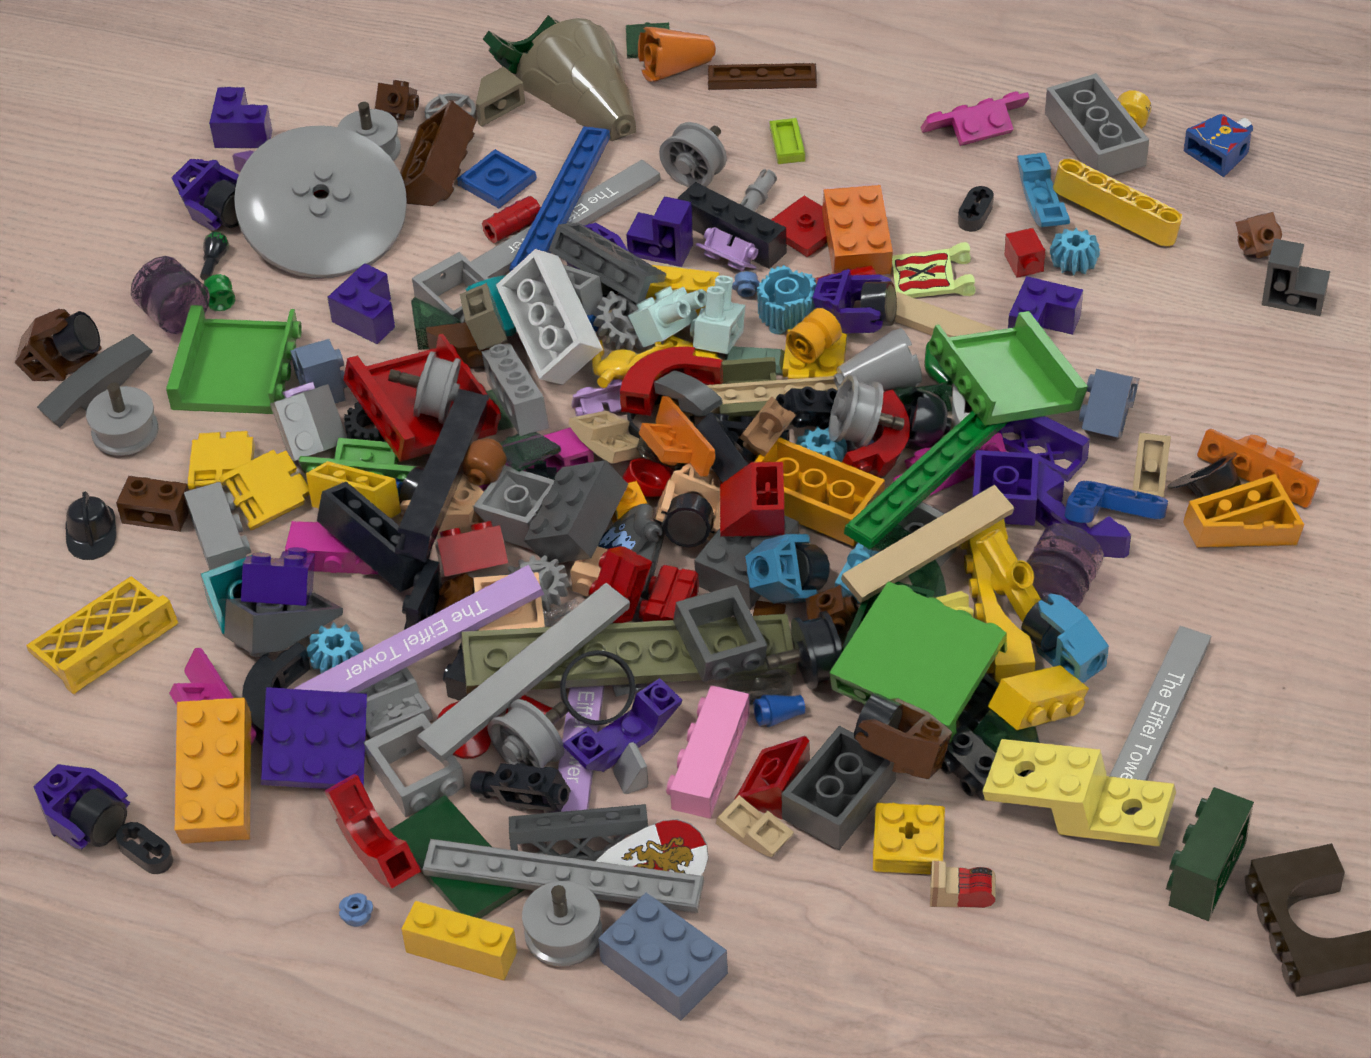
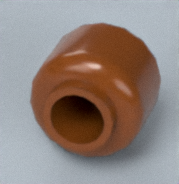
(484, 462)

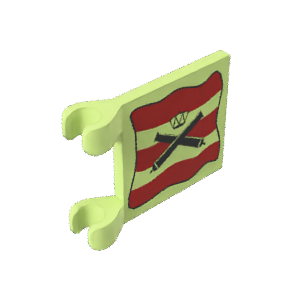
(931, 272)

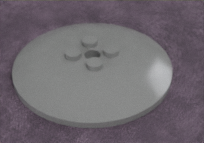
(315, 234)

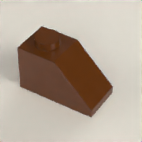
(461, 338)

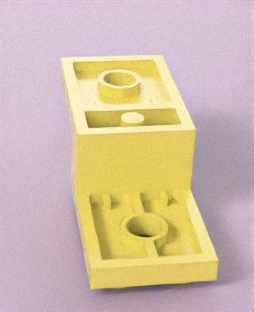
(1079, 792)

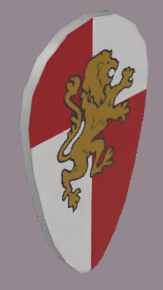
(662, 846)

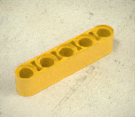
(1117, 202)

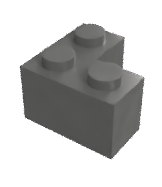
(1292, 285)

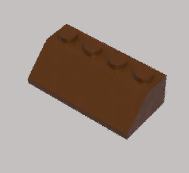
(437, 155)

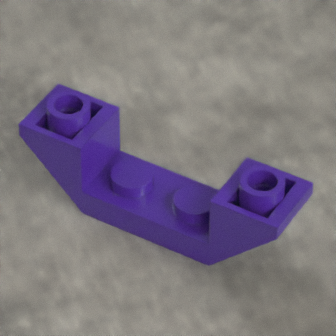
(1050, 510)
(639, 725)

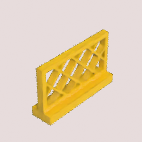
(109, 645)

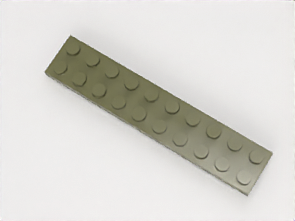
(648, 648)

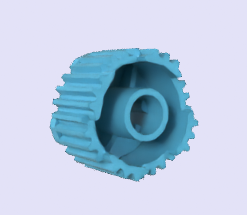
(785, 298)

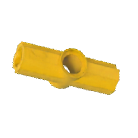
(1009, 575)

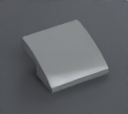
(393, 702)

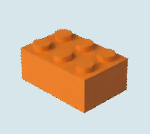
(857, 229)

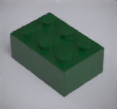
(1209, 853)

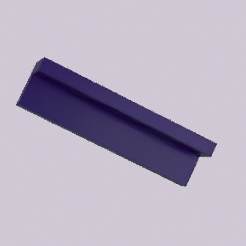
(1054, 437)

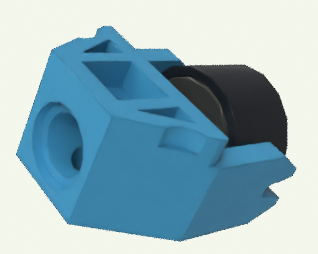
(787, 568)
(1066, 637)

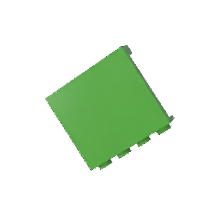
(232, 364)
(1010, 372)
(918, 653)

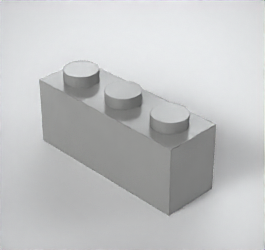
(216, 525)

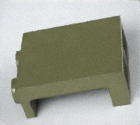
(746, 371)

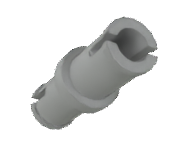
(757, 193)

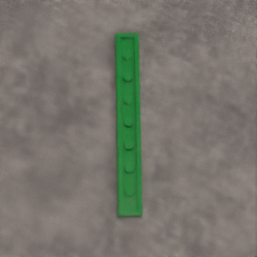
(920, 480)

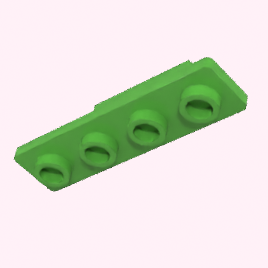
(363, 455)

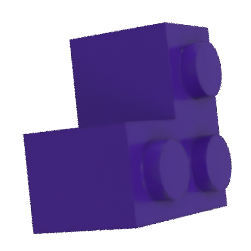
(237, 123)
(665, 235)
(1050, 303)
(364, 304)
(278, 580)

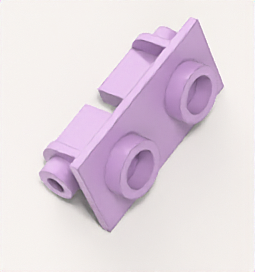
(718, 246)
(592, 400)

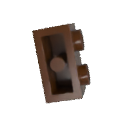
(153, 503)

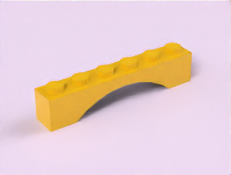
(1019, 654)

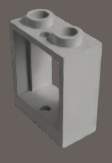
(455, 270)
(398, 743)

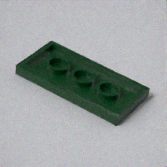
(446, 823)

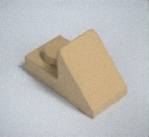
(1151, 463)

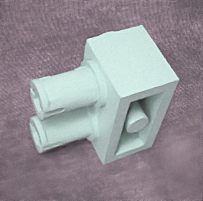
(666, 314)
(720, 321)

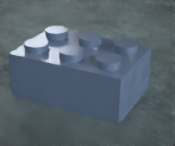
(663, 956)

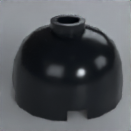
(926, 419)

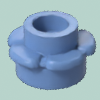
(745, 283)
(358, 916)

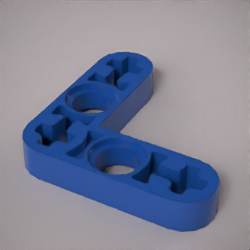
(1091, 496)

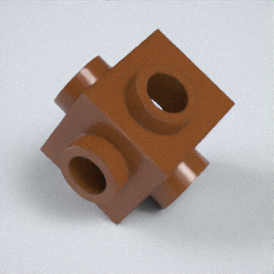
(1258, 234)

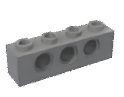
(515, 389)

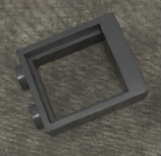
(714, 607)

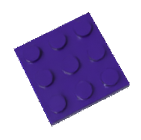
(312, 737)

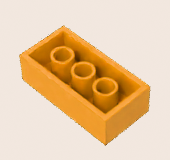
(821, 489)
(213, 770)

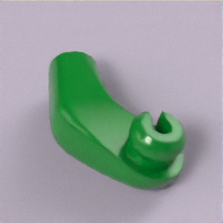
(934, 369)

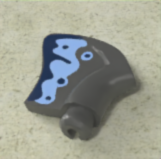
(632, 530)

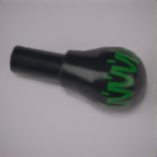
(214, 247)

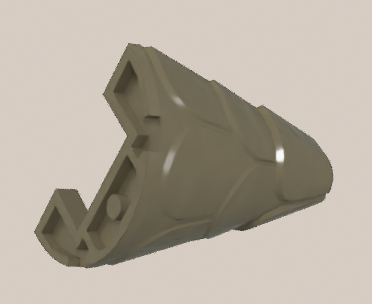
(579, 75)

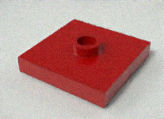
(803, 225)

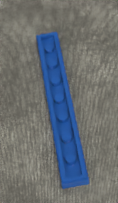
(564, 191)

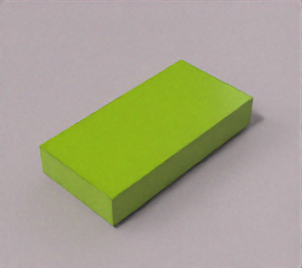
(787, 141)

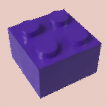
(1014, 476)

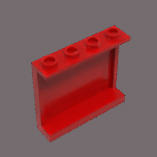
(392, 404)

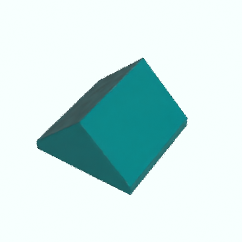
(222, 584)

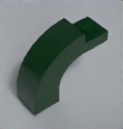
(509, 53)

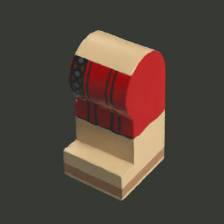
(961, 886)

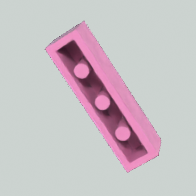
(709, 751)

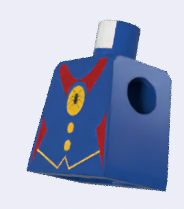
(1219, 142)

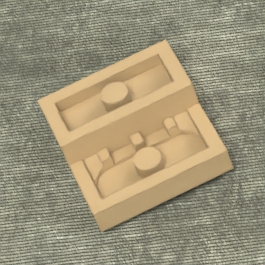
(606, 436)

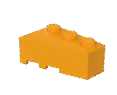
(1245, 516)

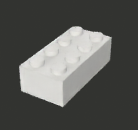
(549, 317)

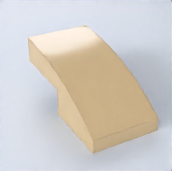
(752, 828)

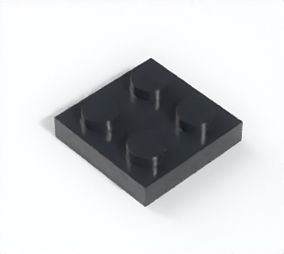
(425, 594)

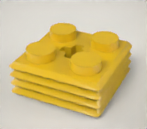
(901, 821)

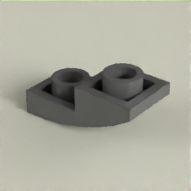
(691, 393)

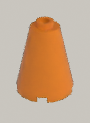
(672, 52)

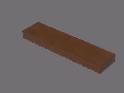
(762, 76)

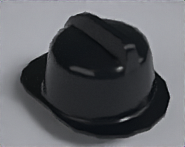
(1210, 479)
(90, 528)

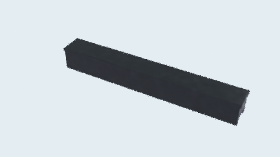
(441, 475)

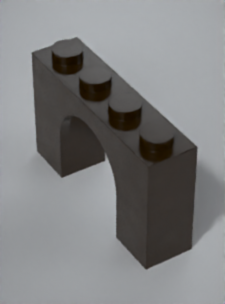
(1307, 961)

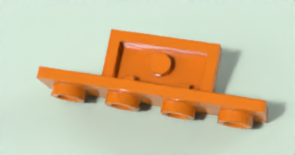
(677, 439)
(1259, 460)

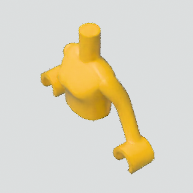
(619, 362)

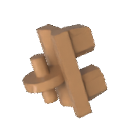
(766, 427)

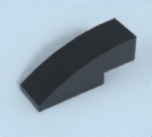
(728, 453)

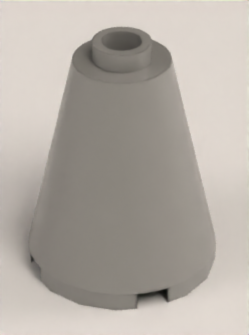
(884, 362)

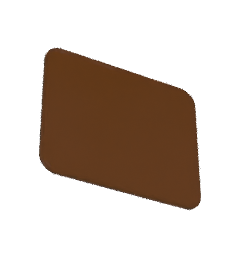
(768, 608)

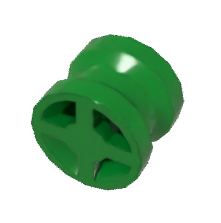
(220, 291)

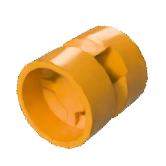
(813, 335)

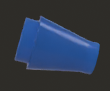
(775, 709)

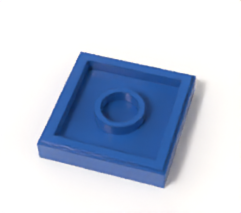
(497, 178)

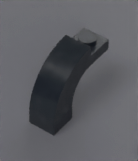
(275, 674)

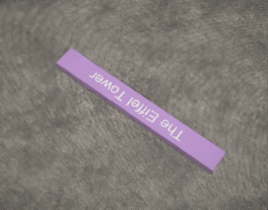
(429, 634)
(588, 703)

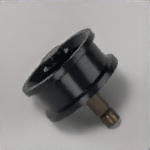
(814, 650)

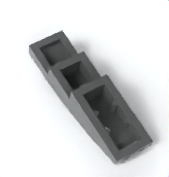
(92, 378)

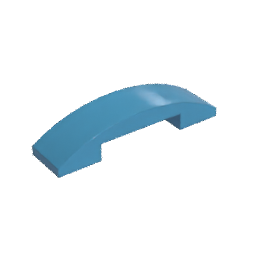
(1039, 191)

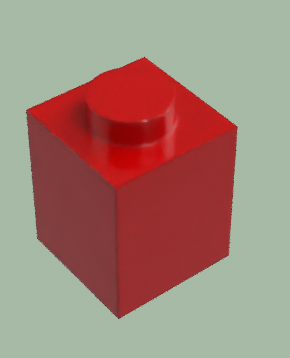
(1024, 252)

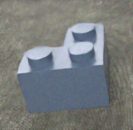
(320, 365)
(1108, 402)

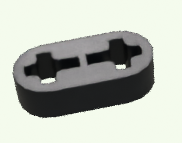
(971, 207)
(148, 843)

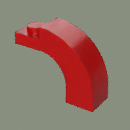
(638, 386)
(888, 442)
(376, 847)

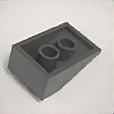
(274, 627)

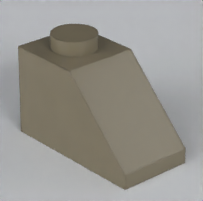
(498, 95)
(482, 317)

